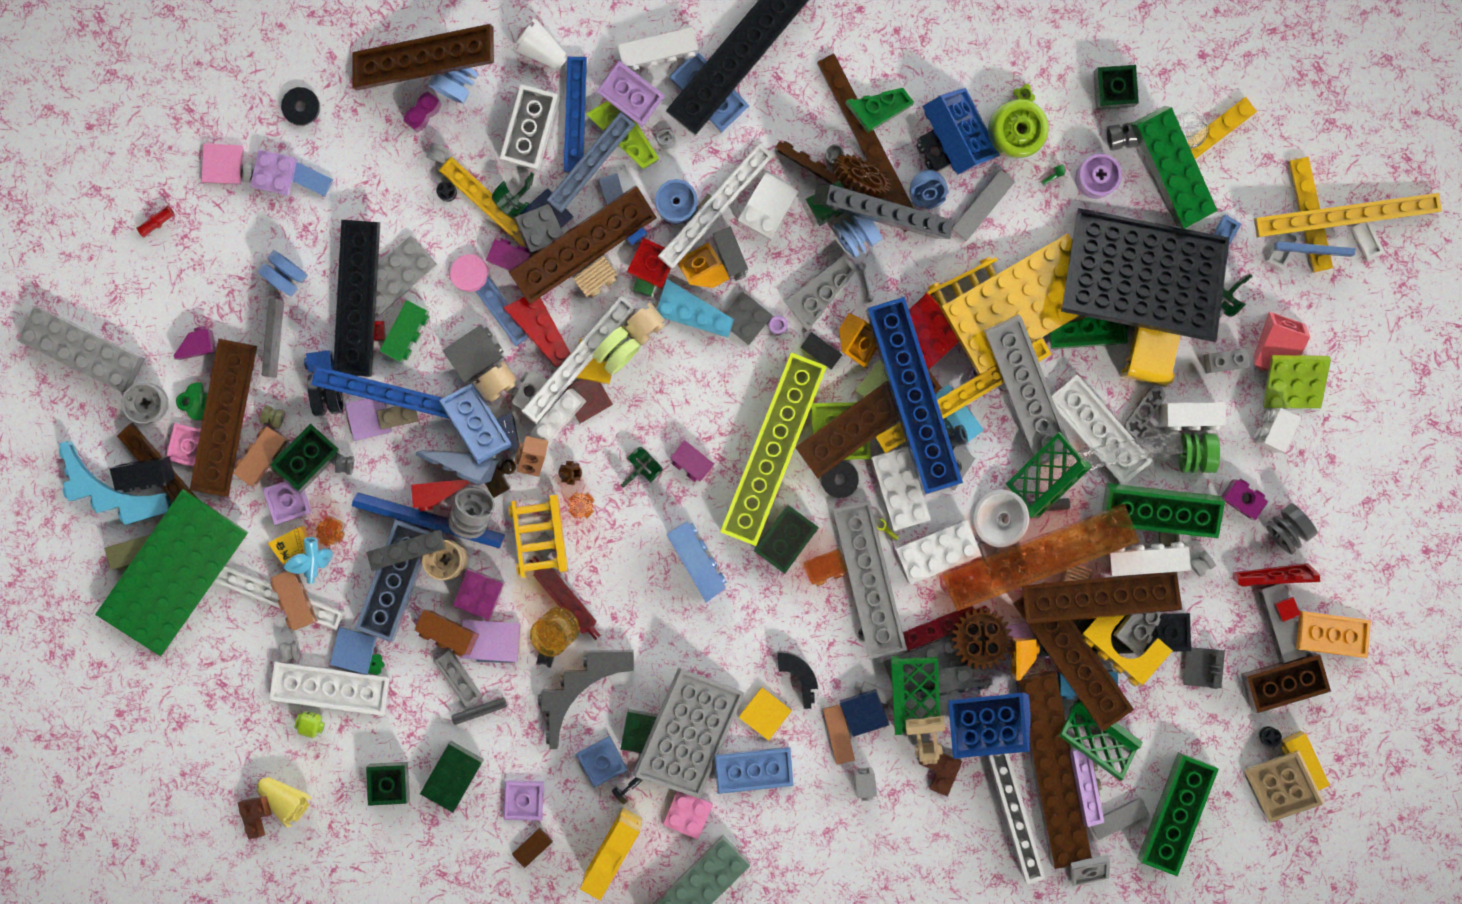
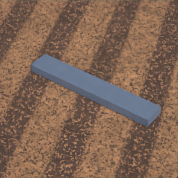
(591, 162)

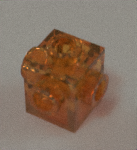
(588, 501)
(335, 526)

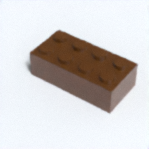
(1285, 683)

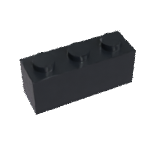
(142, 474)

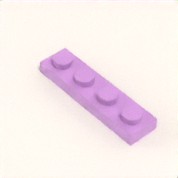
(1086, 788)

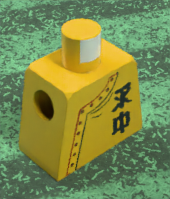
(289, 544)

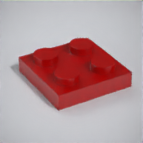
(647, 264)

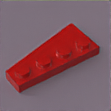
(540, 328)
(1277, 575)

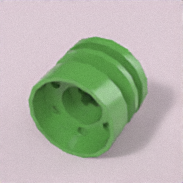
(1199, 453)

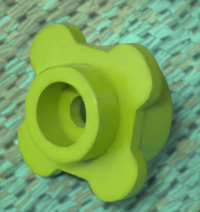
(1025, 89)

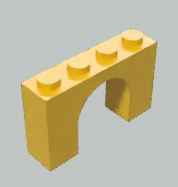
(1137, 669)

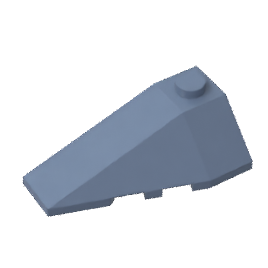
(462, 463)

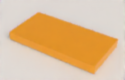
(1333, 634)

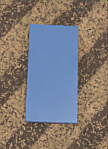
(728, 111)
(475, 423)
(753, 770)

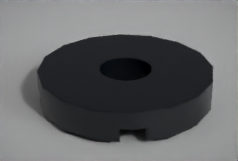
(289, 103)
(845, 489)

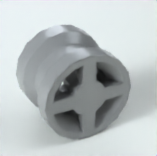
(437, 153)
(290, 651)

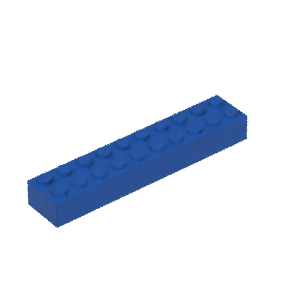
(913, 396)

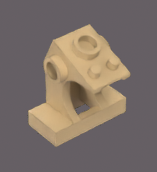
(929, 751)

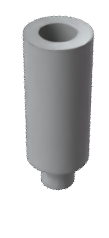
(885, 695)

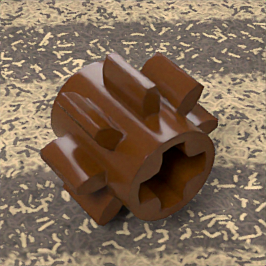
(570, 472)

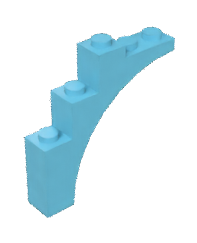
(104, 498)

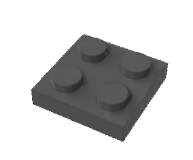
(538, 227)
(748, 318)

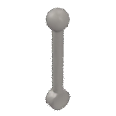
(862, 266)

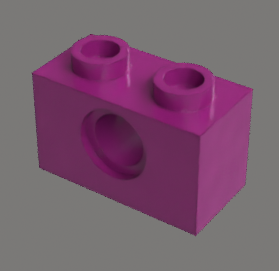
(1233, 495)

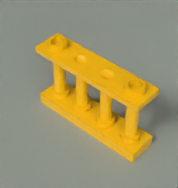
(985, 263)
(554, 524)

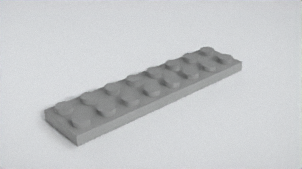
(1026, 385)
(869, 580)

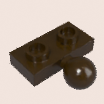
(499, 483)

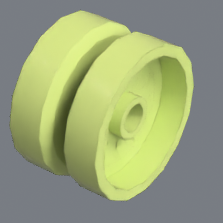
(616, 350)

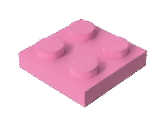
(688, 814)

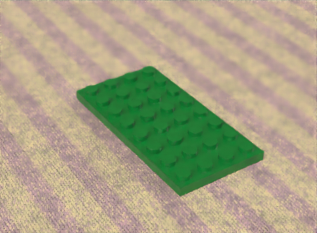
(171, 573)

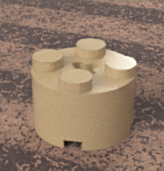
(644, 323)
(495, 381)

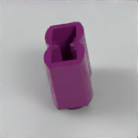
(425, 108)

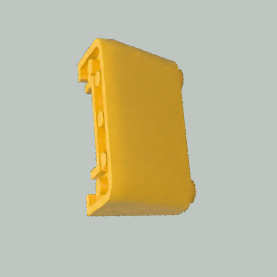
(1152, 357)

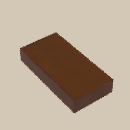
(532, 847)

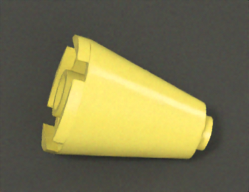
(284, 800)

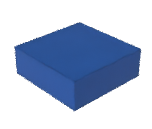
(637, 236)

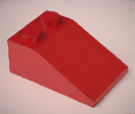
(432, 494)

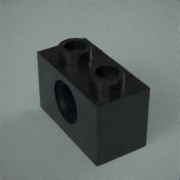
(933, 163)

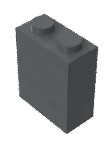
(730, 253)
(474, 353)

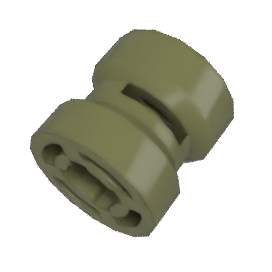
(272, 417)

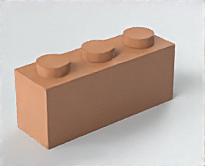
(260, 456)
(293, 600)

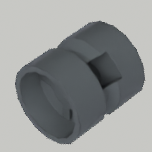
(1121, 136)

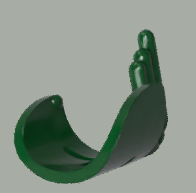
(501, 202)
(1230, 310)
(643, 456)

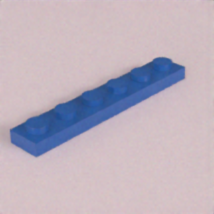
(575, 111)

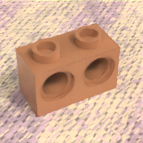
(531, 456)

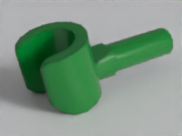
(1059, 171)

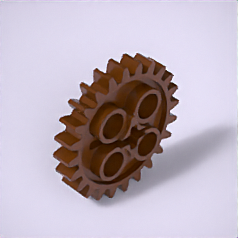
(861, 176)
(998, 638)

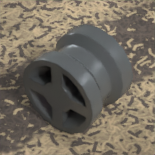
(344, 464)

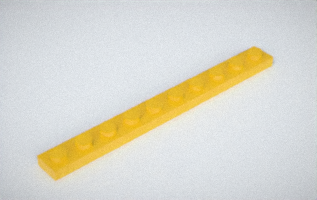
(1347, 215)
(959, 397)

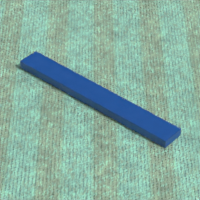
(377, 391)
(419, 518)

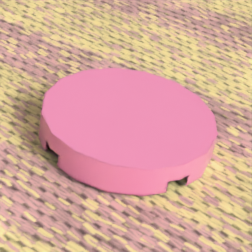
(469, 273)

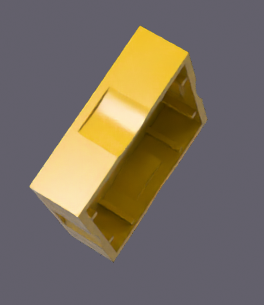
(611, 853)

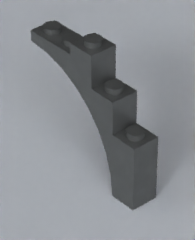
(557, 701)

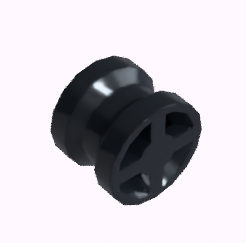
(445, 188)
(545, 660)
(1272, 739)

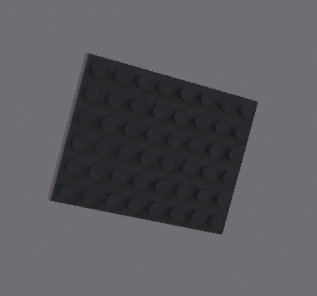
(1146, 275)

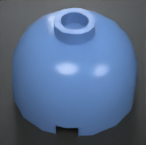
(928, 189)

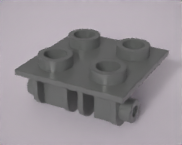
(1204, 667)

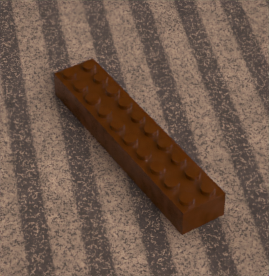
(1053, 771)

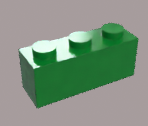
(405, 331)

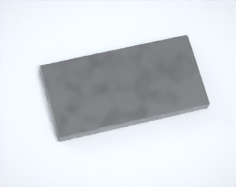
(272, 338)

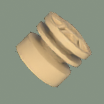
(440, 570)

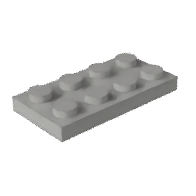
(401, 272)

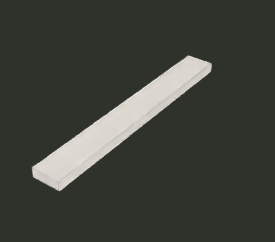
(715, 206)
(577, 360)
(263, 591)

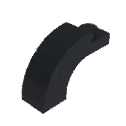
(799, 667)

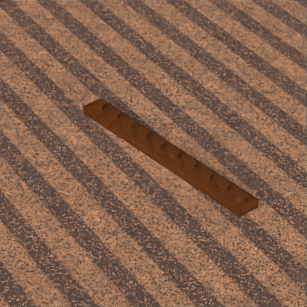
(869, 141)

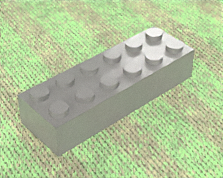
(80, 349)

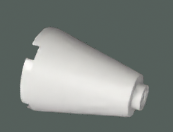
(540, 46)

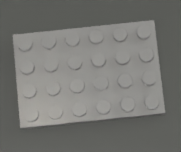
(688, 733)

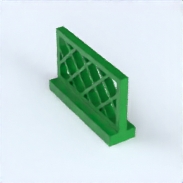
(1054, 490)
(899, 691)
(1117, 734)

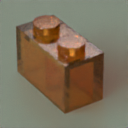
(825, 567)

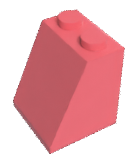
(1280, 337)

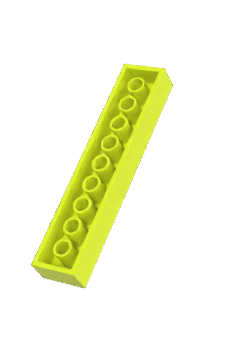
(773, 449)

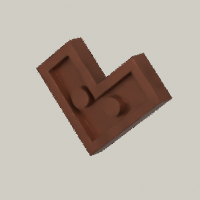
(945, 774)
(251, 812)

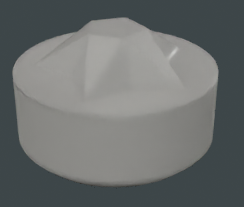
(666, 139)
(247, 172)

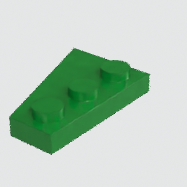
(880, 108)

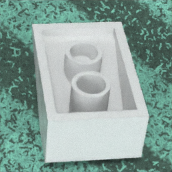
(767, 206)

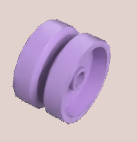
(1097, 187)

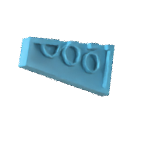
(685, 308)

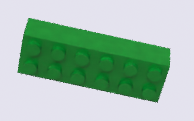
(1174, 167)
(1168, 509)
(1177, 814)

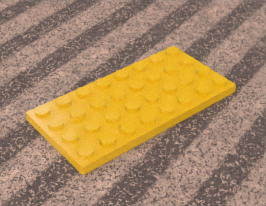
(1027, 288)

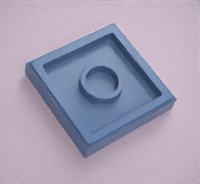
(353, 650)
(601, 761)

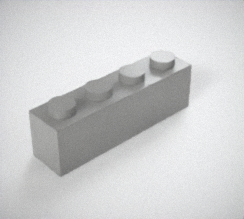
(1283, 633)

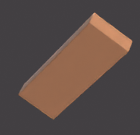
(838, 734)

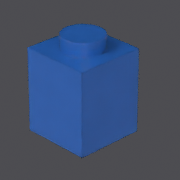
(321, 359)

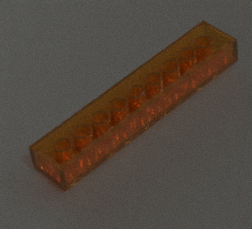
(1040, 557)

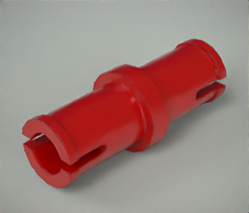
(155, 221)

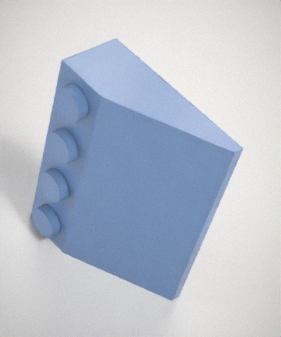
(696, 560)

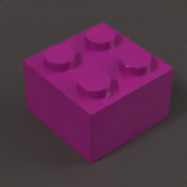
(479, 593)

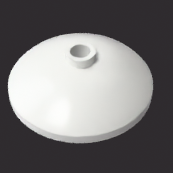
(990, 518)

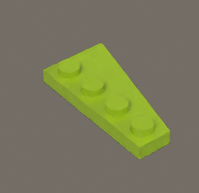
(634, 144)

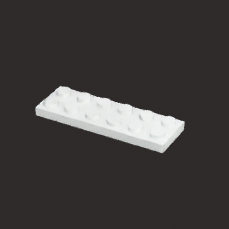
(1095, 424)
(329, 688)

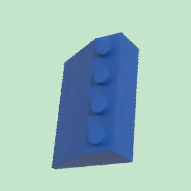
(960, 130)
(990, 725)

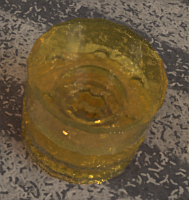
(554, 631)

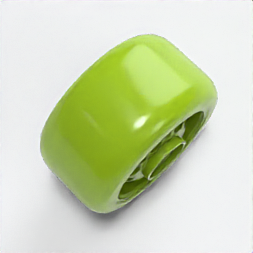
(1003, 128)

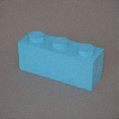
(961, 416)

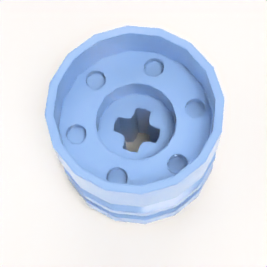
(451, 84)
(856, 233)

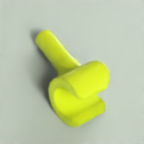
(887, 530)

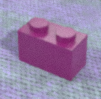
(505, 255)
(692, 461)

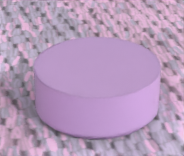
(777, 325)

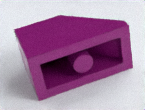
(196, 344)

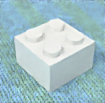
(1277, 430)

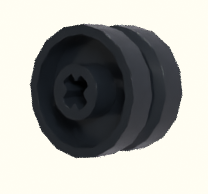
(324, 399)

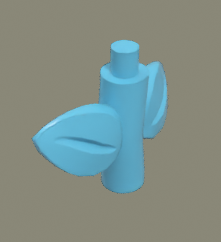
(310, 561)

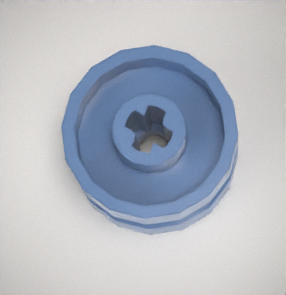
(684, 193)
(282, 273)

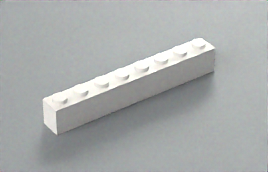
(1016, 818)

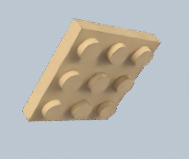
(1284, 786)

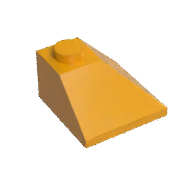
(703, 267)
(857, 340)
(1022, 655)

